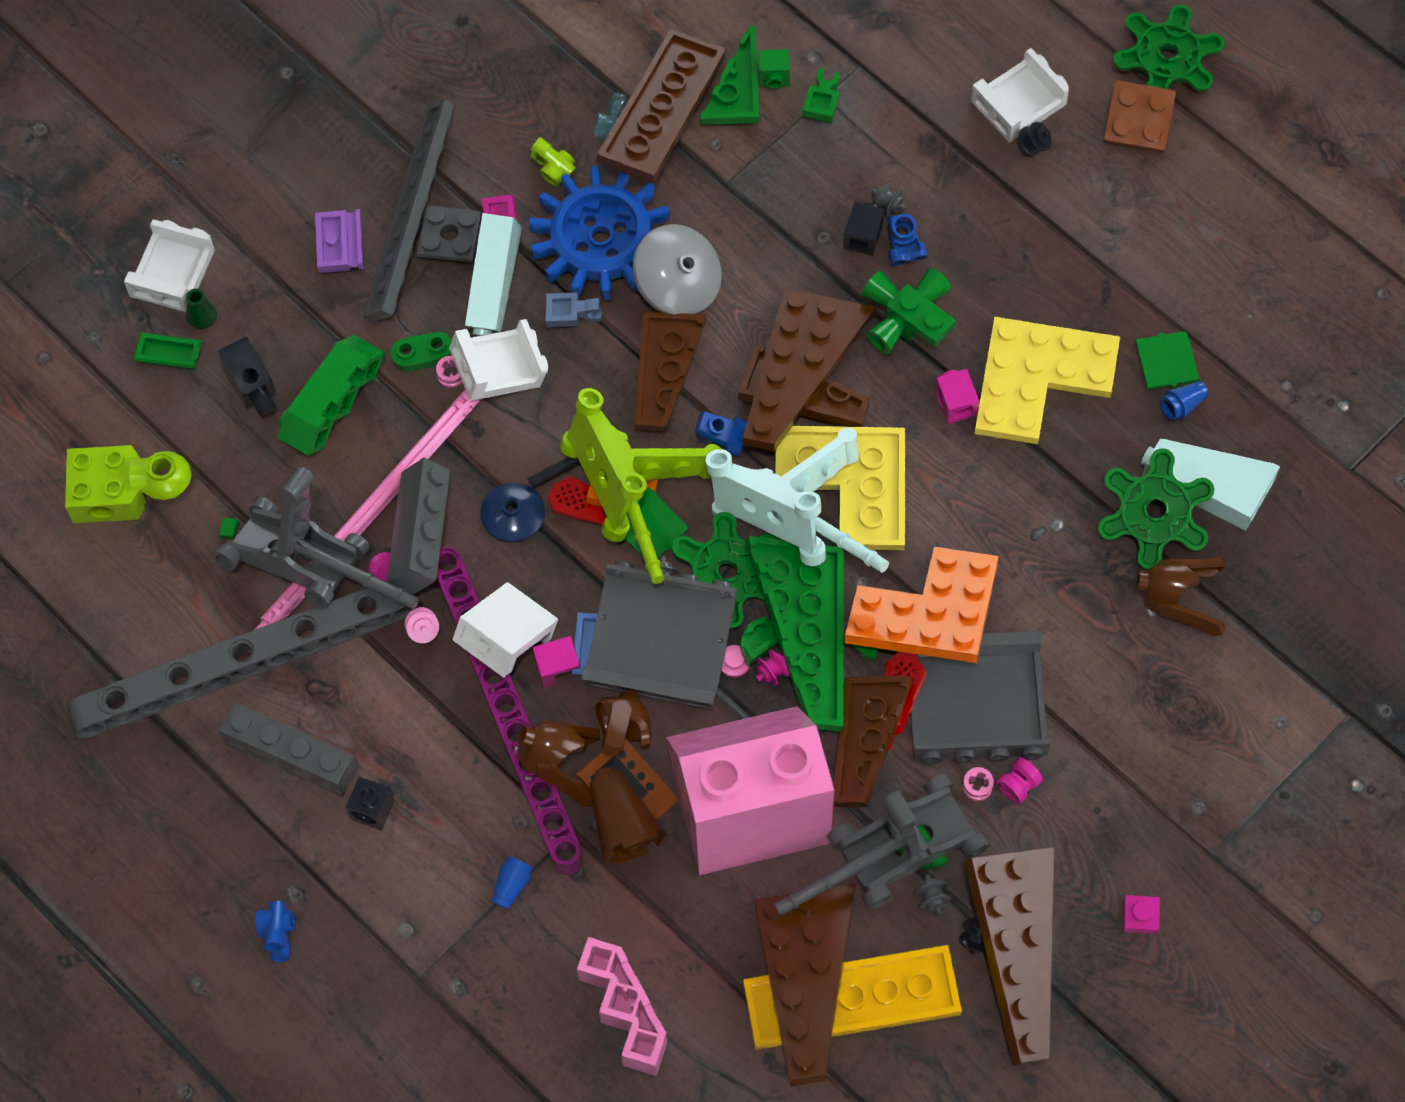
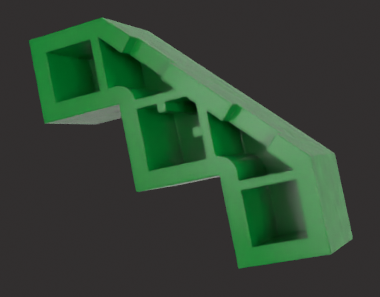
(329, 394)

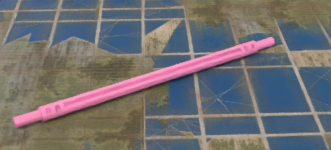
(379, 498)

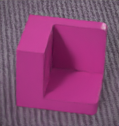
(554, 659)

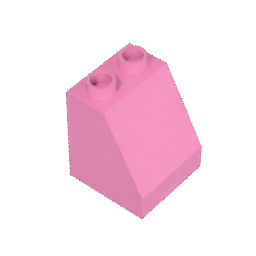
(752, 789)

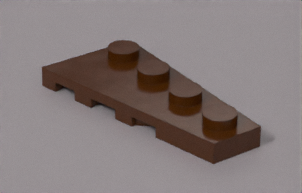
(664, 361)
(829, 404)
(869, 722)

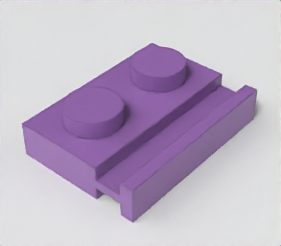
(339, 241)

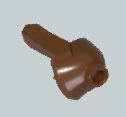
(1169, 579)
(623, 718)
(546, 746)

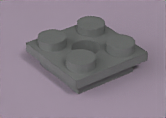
(443, 220)

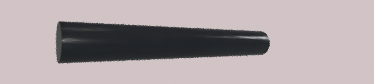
(552, 471)

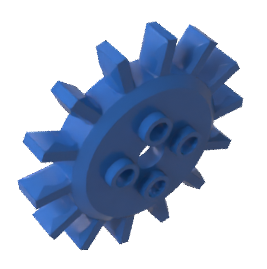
(609, 209)

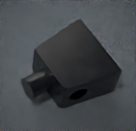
(248, 376)

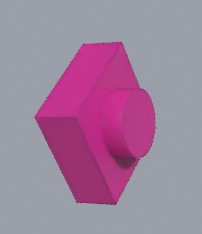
(500, 205)
(1141, 914)

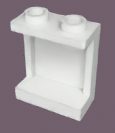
(1021, 95)
(170, 265)
(499, 361)
(504, 628)

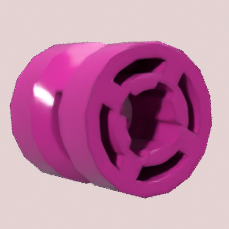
(1019, 781)

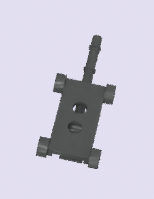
(297, 535)
(869, 848)

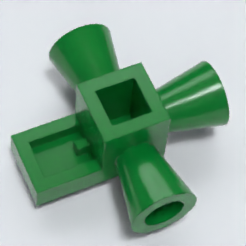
(909, 310)

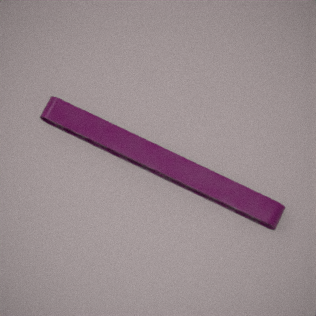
(510, 723)

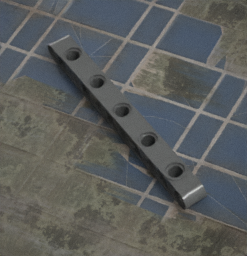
(218, 664)

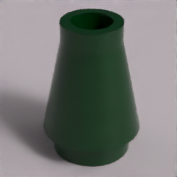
(199, 309)

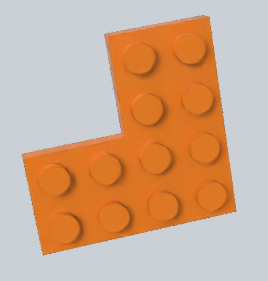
(941, 622)

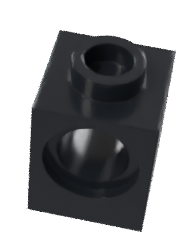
(864, 228)
(370, 803)

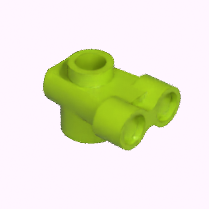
(554, 163)

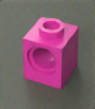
(956, 395)

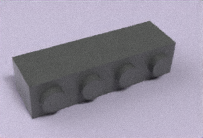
(418, 526)
(288, 749)

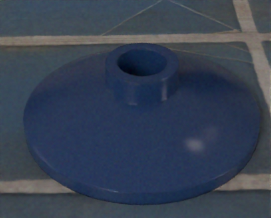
(516, 524)

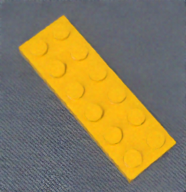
(872, 995)

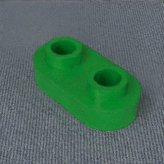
(422, 352)

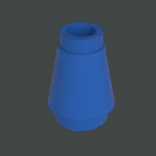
(1182, 400)
(510, 882)

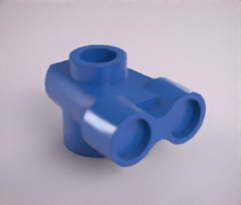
(905, 247)
(727, 434)
(275, 927)

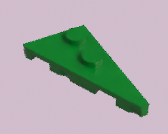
(737, 93)

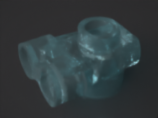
(605, 122)

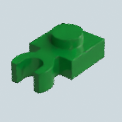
(822, 99)

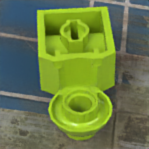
(111, 481)

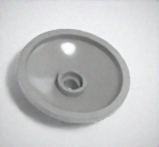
(666, 281)

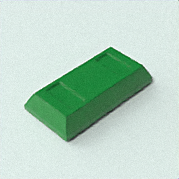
(167, 350)

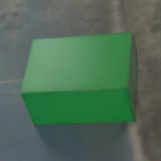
(228, 528)

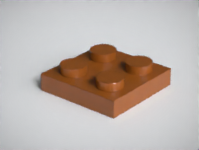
(1139, 116)

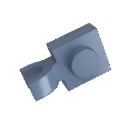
(566, 309)

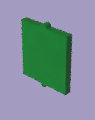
(1167, 360)
(660, 521)

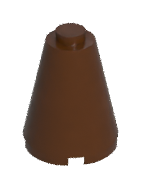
(622, 818)

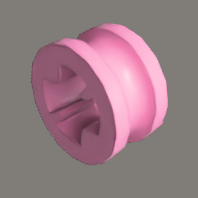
(449, 382)
(972, 776)

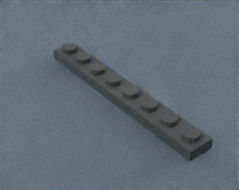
(408, 211)

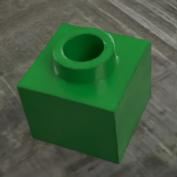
(774, 68)

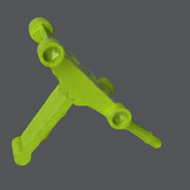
(621, 472)

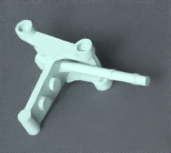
(788, 503)

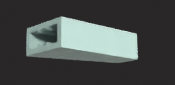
(492, 273)
(1237, 480)

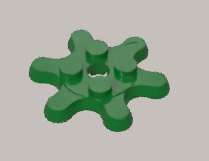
(1171, 35)
(1140, 492)
(721, 549)

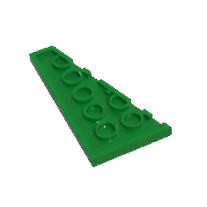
(808, 622)

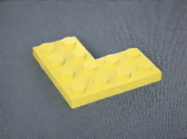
(1027, 361)
(869, 488)

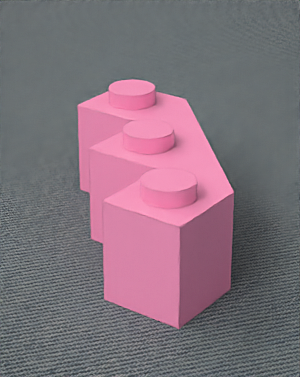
(624, 1004)

